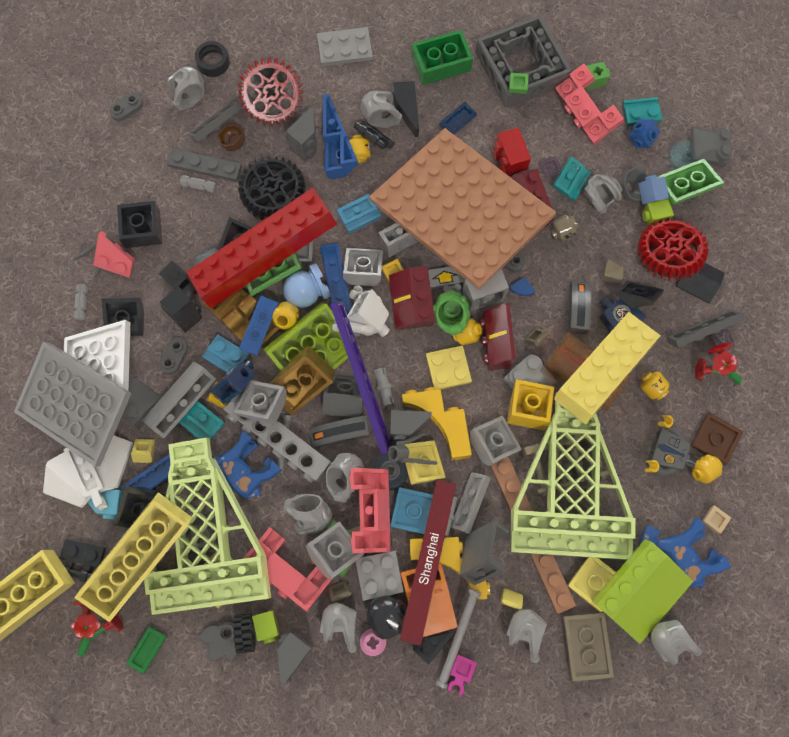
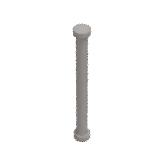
(442, 681)

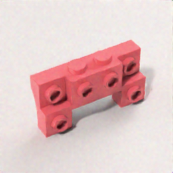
(586, 114)
(374, 510)
(285, 577)

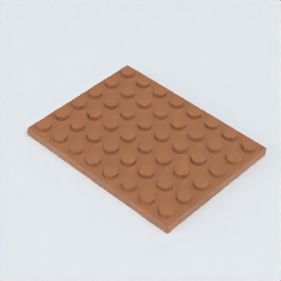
(462, 208)

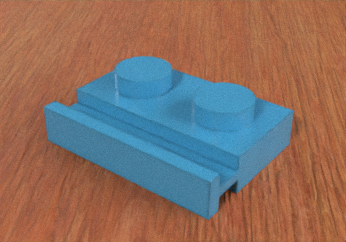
(358, 214)
(224, 354)

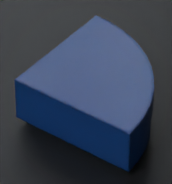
(522, 288)

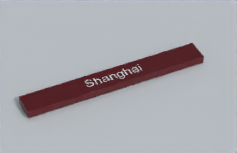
(428, 563)

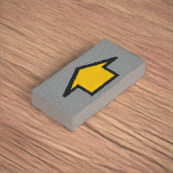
(444, 276)

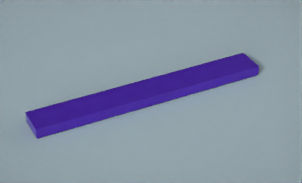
(361, 376)

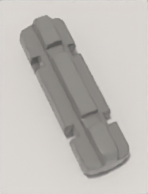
(197, 183)
(80, 302)

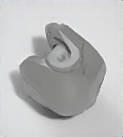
(187, 81)
(376, 103)
(603, 191)
(341, 469)
(314, 519)
(339, 619)
(529, 627)
(671, 640)

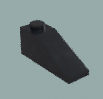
(406, 104)

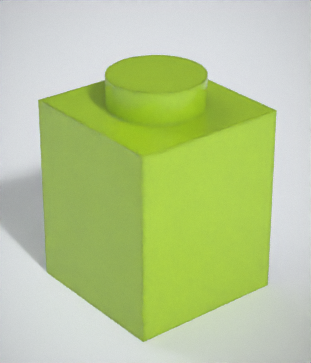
(656, 211)
(266, 626)

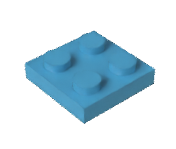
(411, 510)

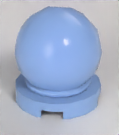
(305, 287)

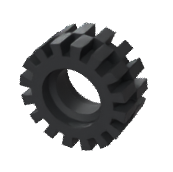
(244, 633)

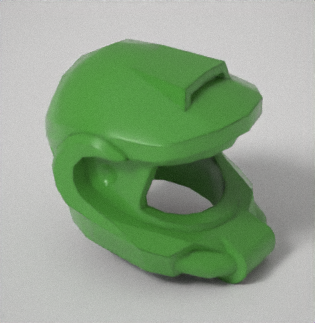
(449, 310)

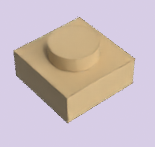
(716, 519)

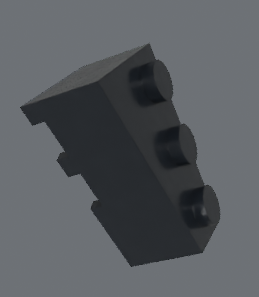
(181, 308)

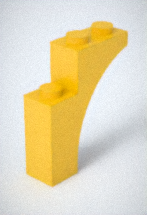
(451, 422)
(451, 558)

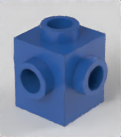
(644, 133)

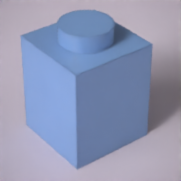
(653, 189)

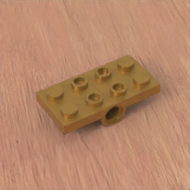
(236, 314)

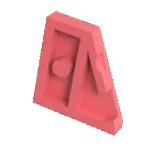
(112, 257)

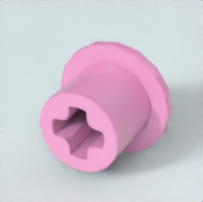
(371, 643)

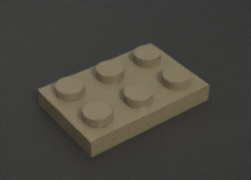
(588, 647)

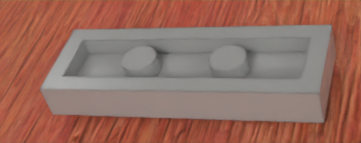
(470, 502)

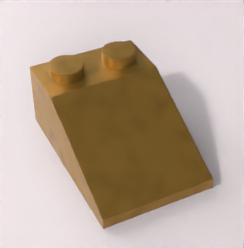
(304, 379)

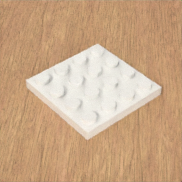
(104, 350)

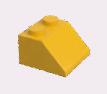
(530, 405)

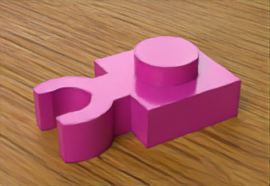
(462, 671)

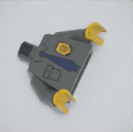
(669, 450)

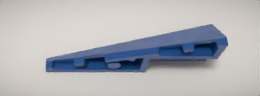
(338, 151)

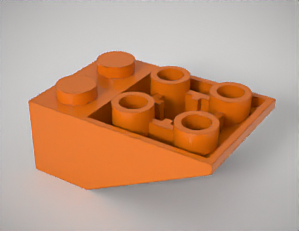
(441, 612)

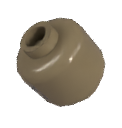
(564, 228)

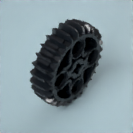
(264, 185)

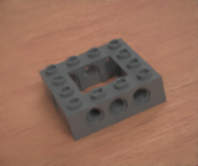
(527, 34)

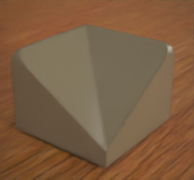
(612, 272)

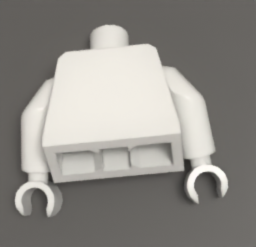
(367, 313)

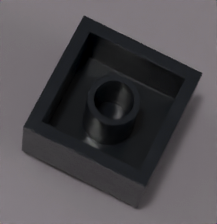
(139, 224)

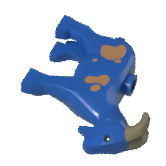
(239, 474)
(682, 553)

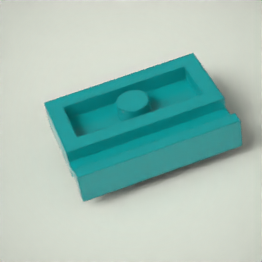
(642, 109)
(571, 178)
(201, 422)

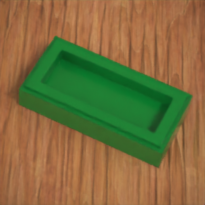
(146, 649)

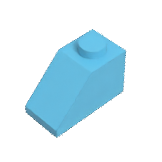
(113, 500)

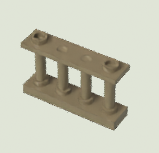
(531, 451)

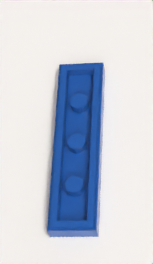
(334, 275)

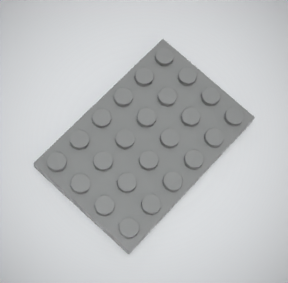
(72, 403)

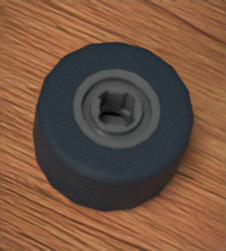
(397, 474)

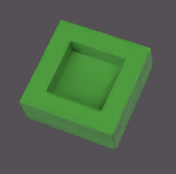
(518, 83)

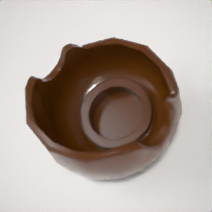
(231, 134)

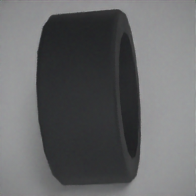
(213, 70)

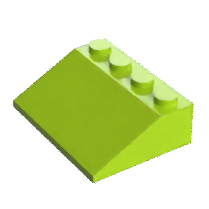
(311, 330)
(643, 590)

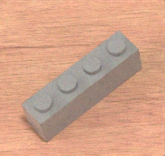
(178, 399)

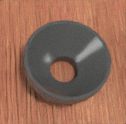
(633, 177)

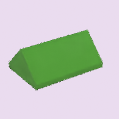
(691, 181)
(275, 274)

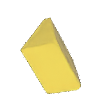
(143, 450)
(511, 599)

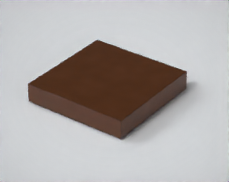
(716, 438)

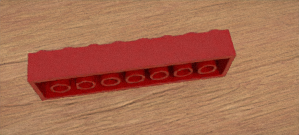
(261, 248)

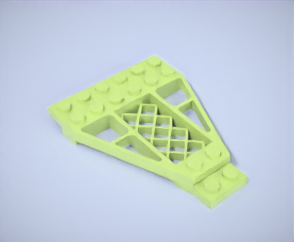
(573, 533)
(212, 583)

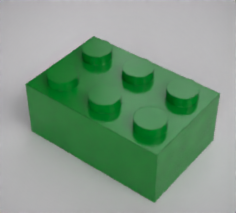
(441, 57)

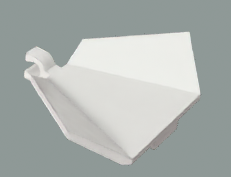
(77, 481)

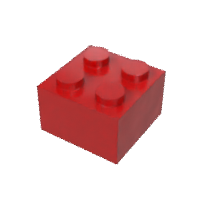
(511, 152)

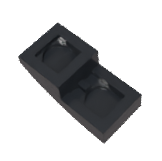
(177, 278)

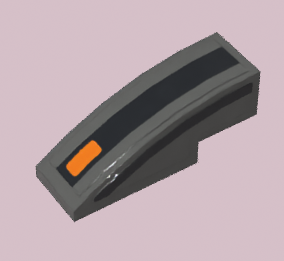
(579, 307)
(339, 432)

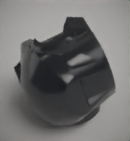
(385, 616)

